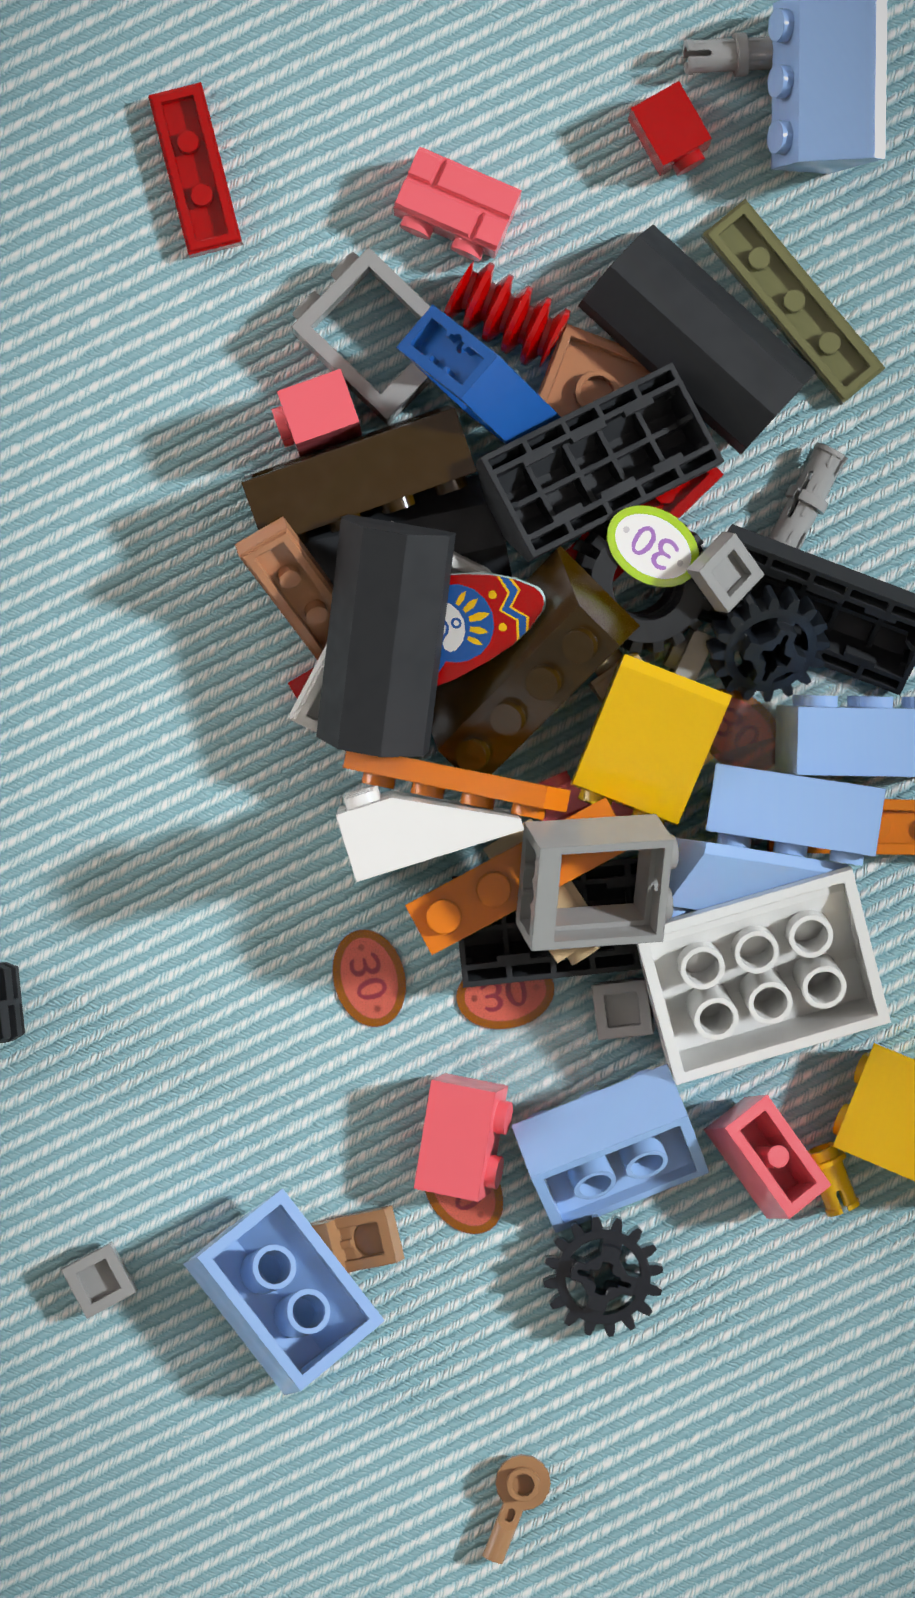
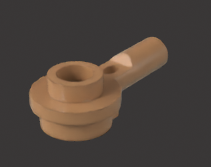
(522, 1486)

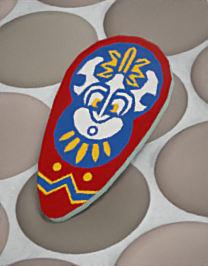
(484, 619)

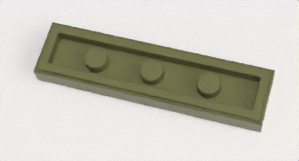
(793, 301)

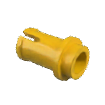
(831, 1164)

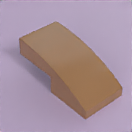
(363, 1238)

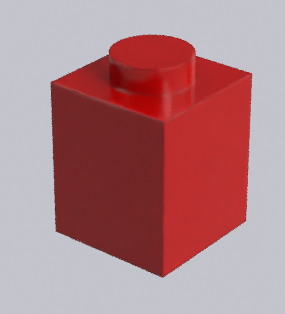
(670, 130)

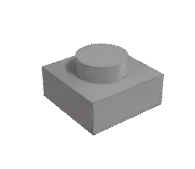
(725, 572)
(688, 656)
(622, 1009)
(99, 1280)

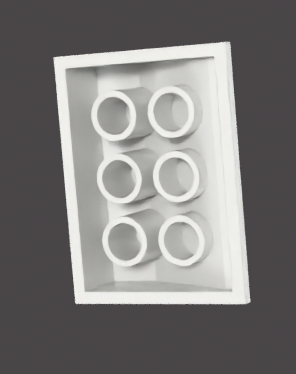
(408, 828)
(763, 976)

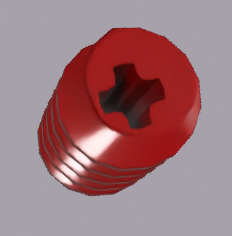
(506, 314)

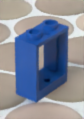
(475, 377)

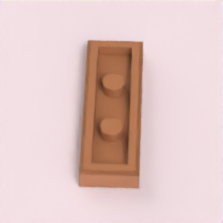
(290, 580)

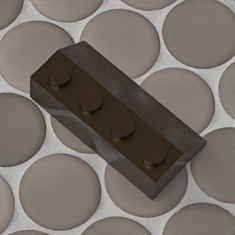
(363, 474)
(505, 700)

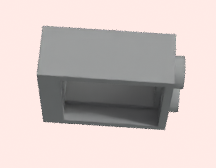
(317, 308)
(594, 926)

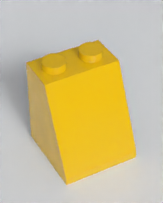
(649, 740)
(881, 1112)

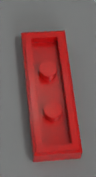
(195, 170)

